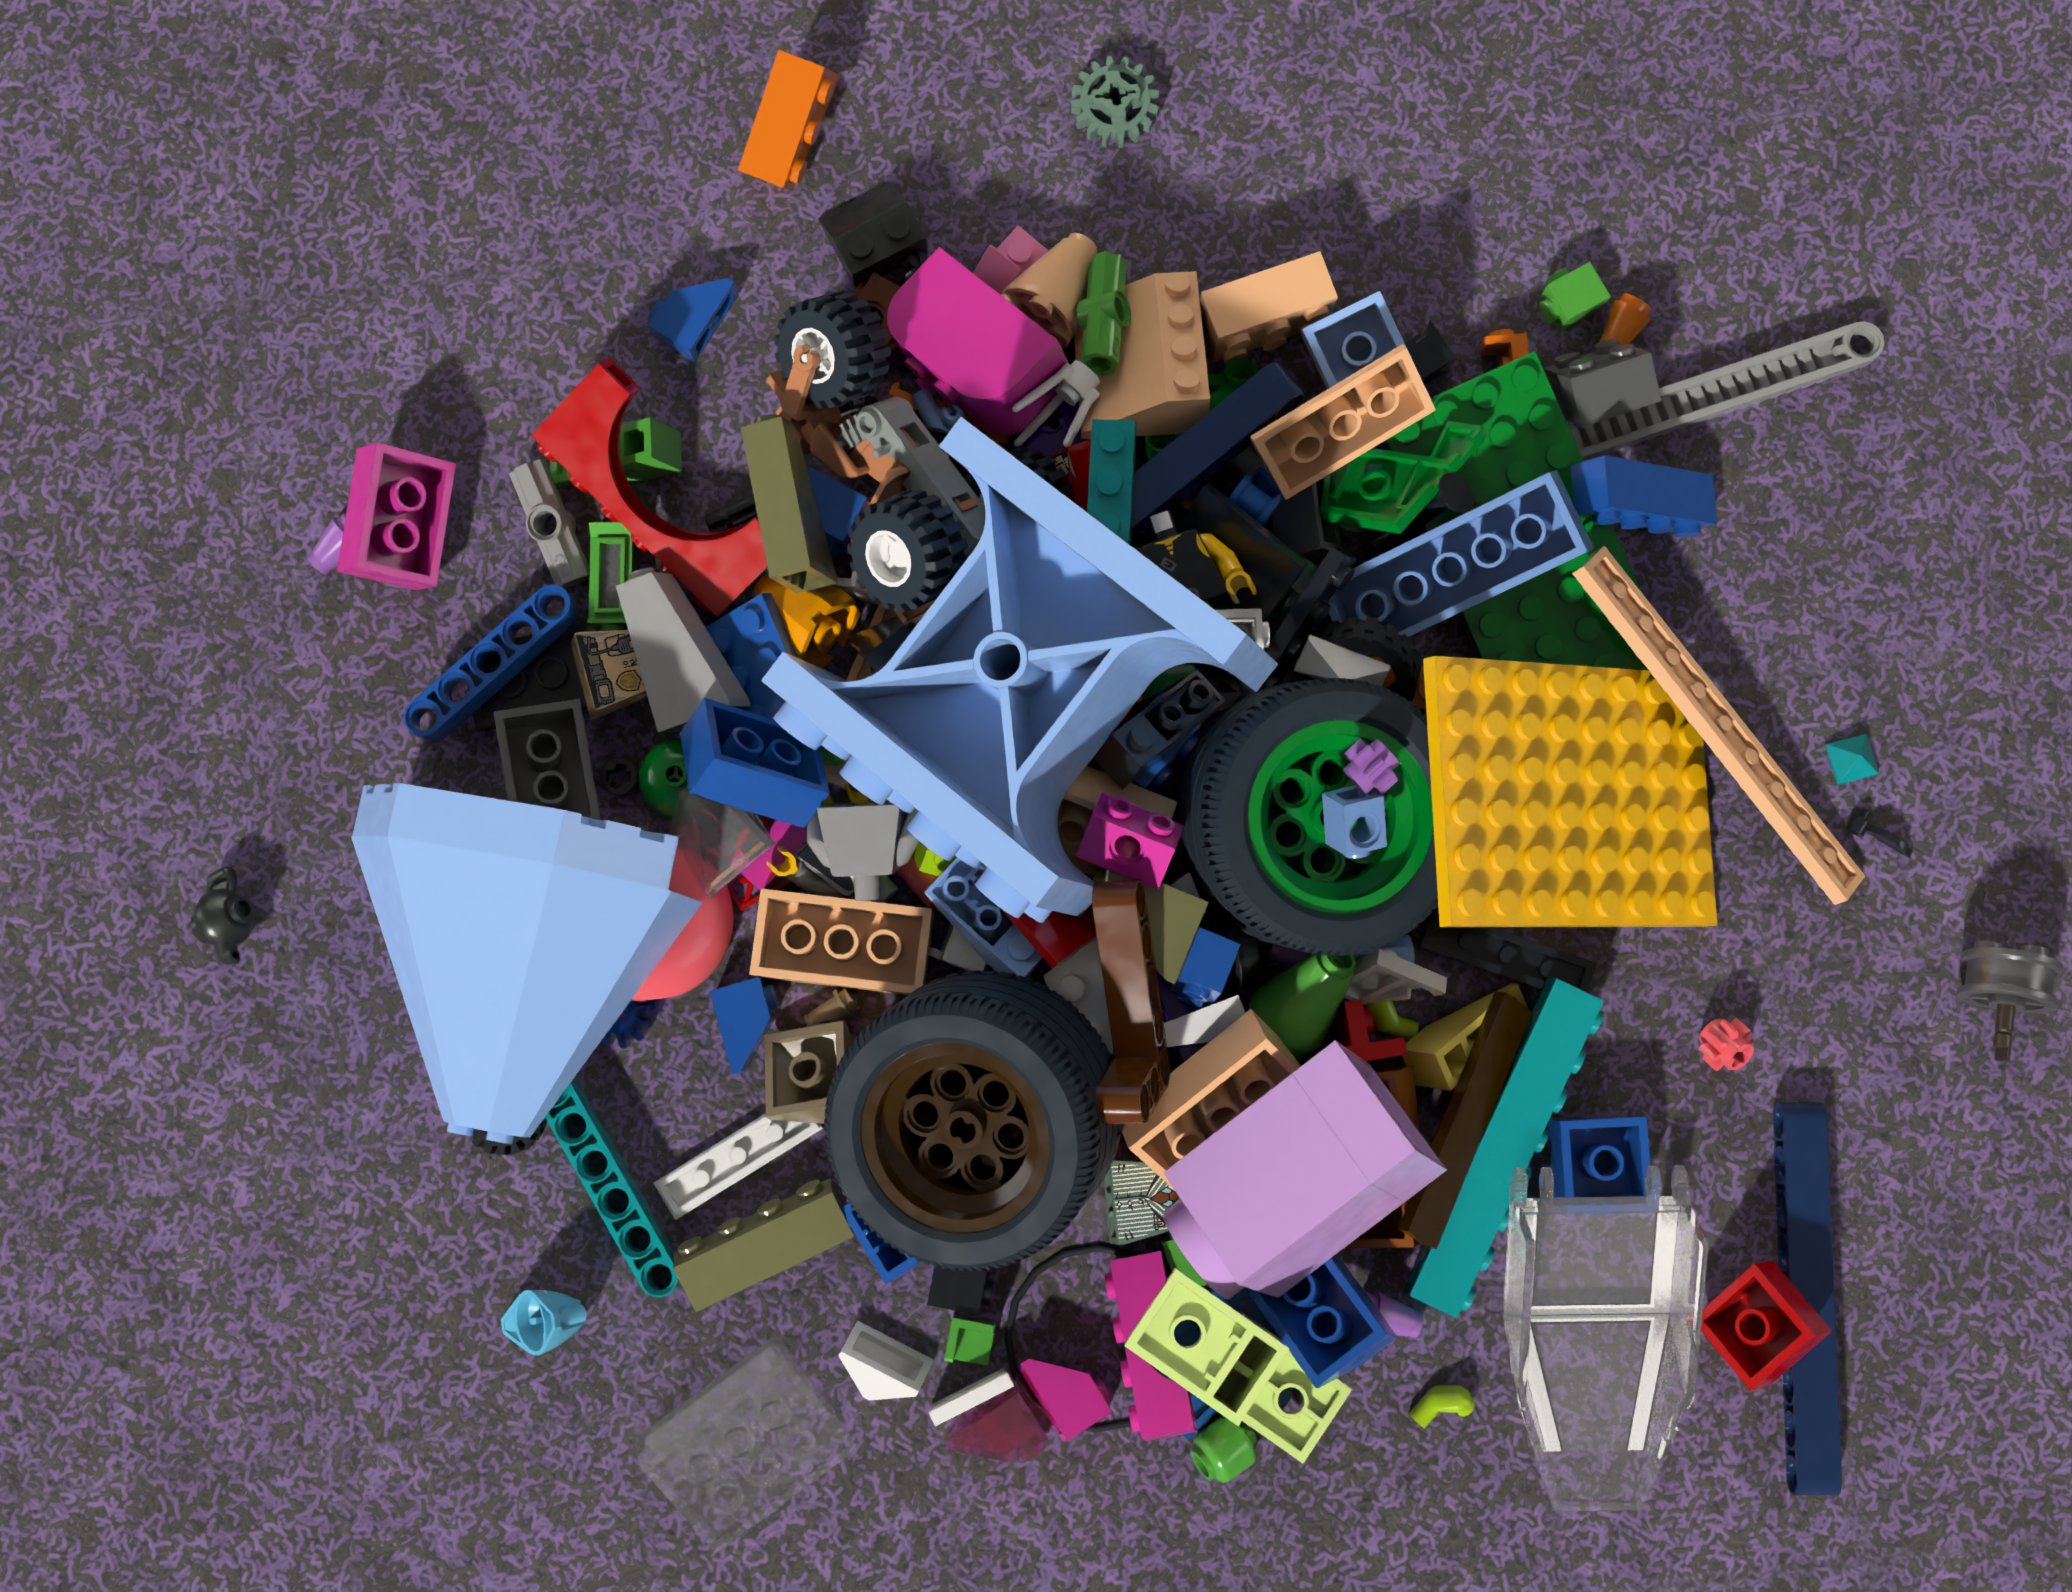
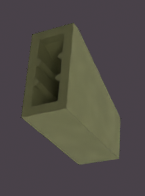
(1173, 922)

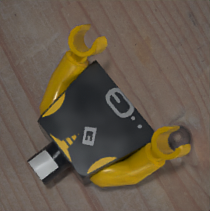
(1195, 559)

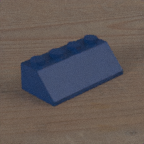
(1327, 1322)

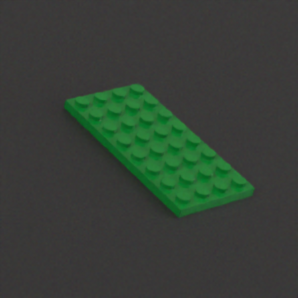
(1526, 437)

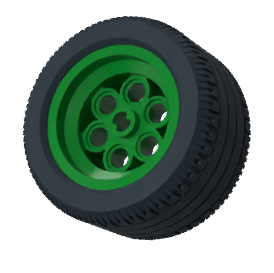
(1235, 805)

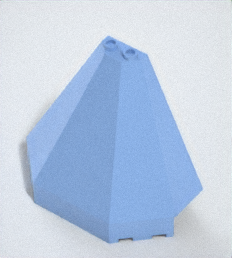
(512, 939)

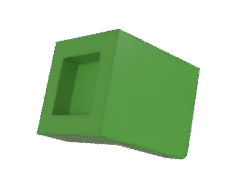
(970, 1339)

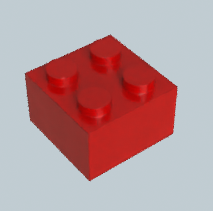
(1762, 1325)

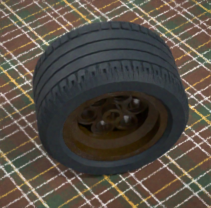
(923, 1174)

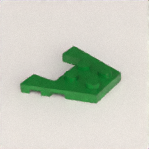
(1390, 487)

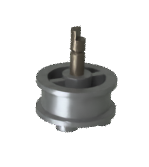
(2010, 984)

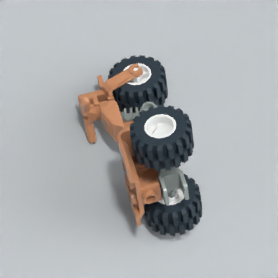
(924, 510)

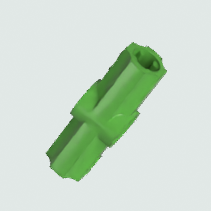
(1104, 313)

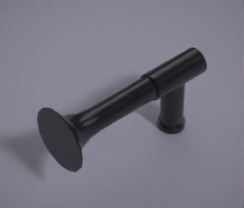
(1453, 495)

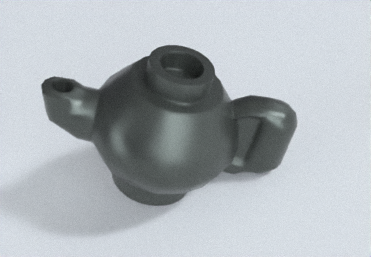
(223, 915)

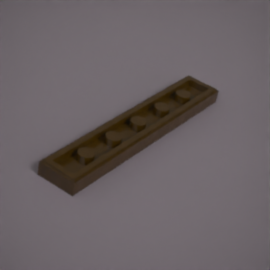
(1467, 1117)

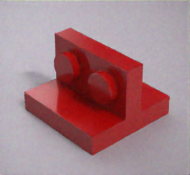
(1355, 1025)

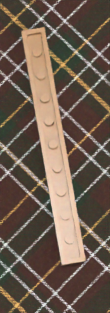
(1719, 725)

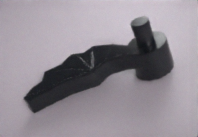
(1859, 826)

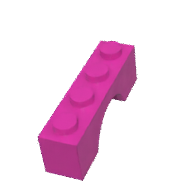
(1160, 1404)

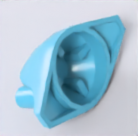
(542, 1320)

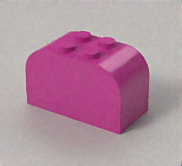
(972, 345)

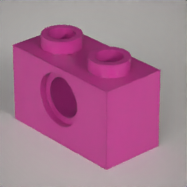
(1140, 858)

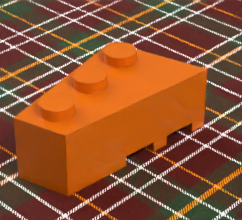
(788, 120)

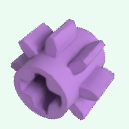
(1371, 766)

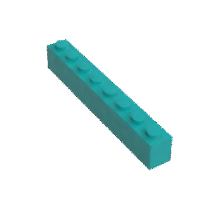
(1515, 1130)

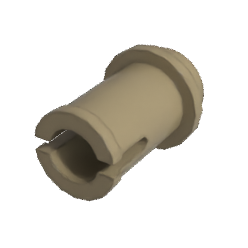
(834, 1009)

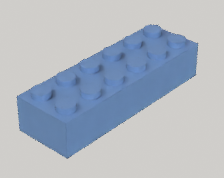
(1467, 559)

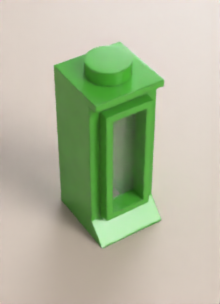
(611, 562)

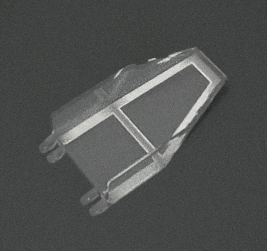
(1603, 1333)

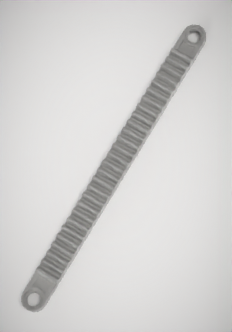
(1724, 391)

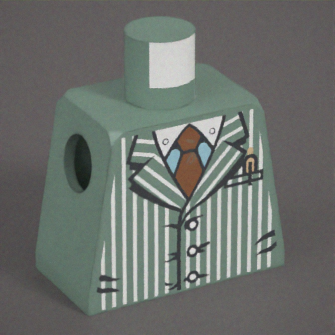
(1136, 1202)

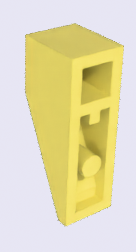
(1444, 1045)

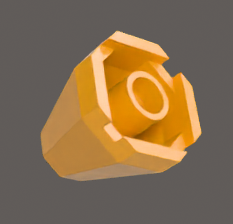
(813, 618)

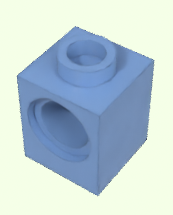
(1340, 812)

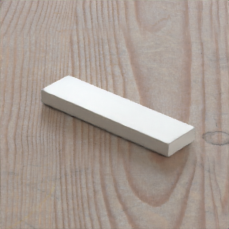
(730, 1162)

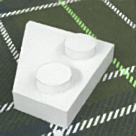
(1389, 977)

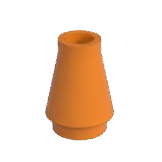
(1626, 319)

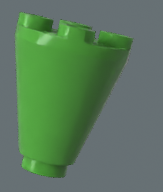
(1304, 1001)

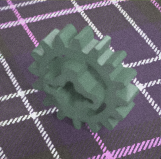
(1099, 103)

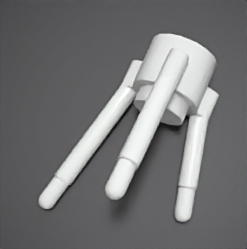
(1075, 384)

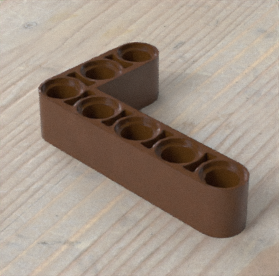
(1133, 1001)

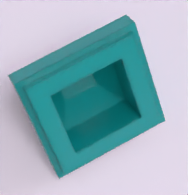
(1851, 759)

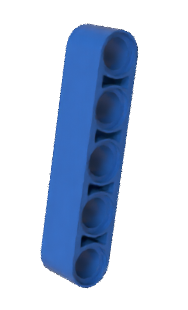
(470, 666)

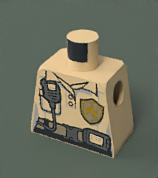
(607, 670)

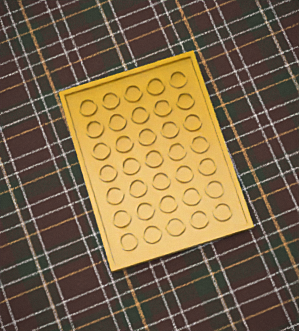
(1565, 798)

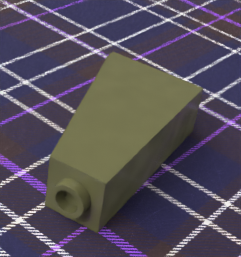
(786, 506)

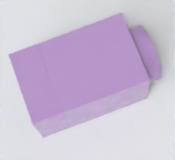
(1297, 1177)

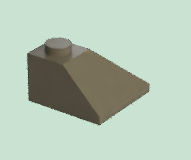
(801, 1070)

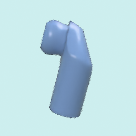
(936, 418)

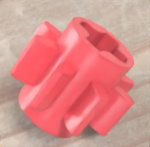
(1726, 1044)

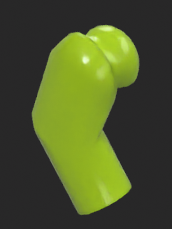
(1388, 1022)
(1442, 1399)

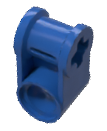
(1257, 495)

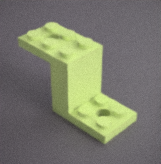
(1234, 1366)

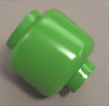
(1224, 1450)

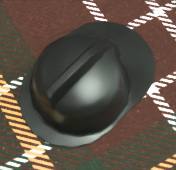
(1249, 961)

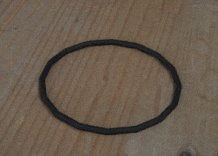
(1013, 1312)

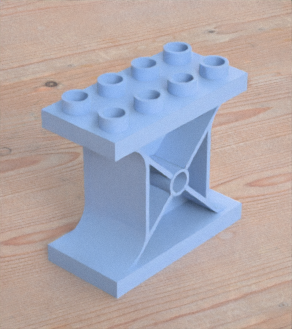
(1011, 683)

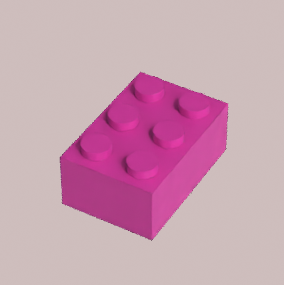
(396, 516)

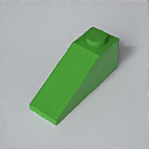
(646, 452)

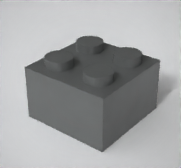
(1603, 382)

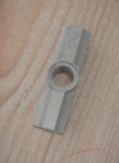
(539, 501)

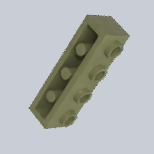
(761, 1244)

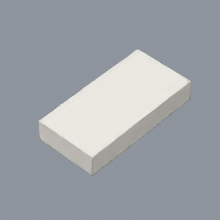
(971, 1396)

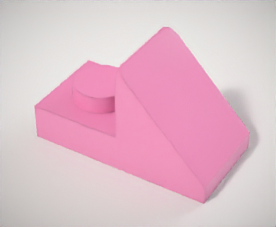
(1009, 260)

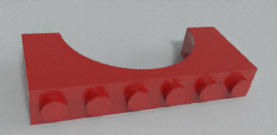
(586, 443)

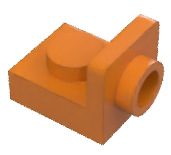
(1505, 342)

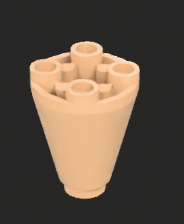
(1054, 286)

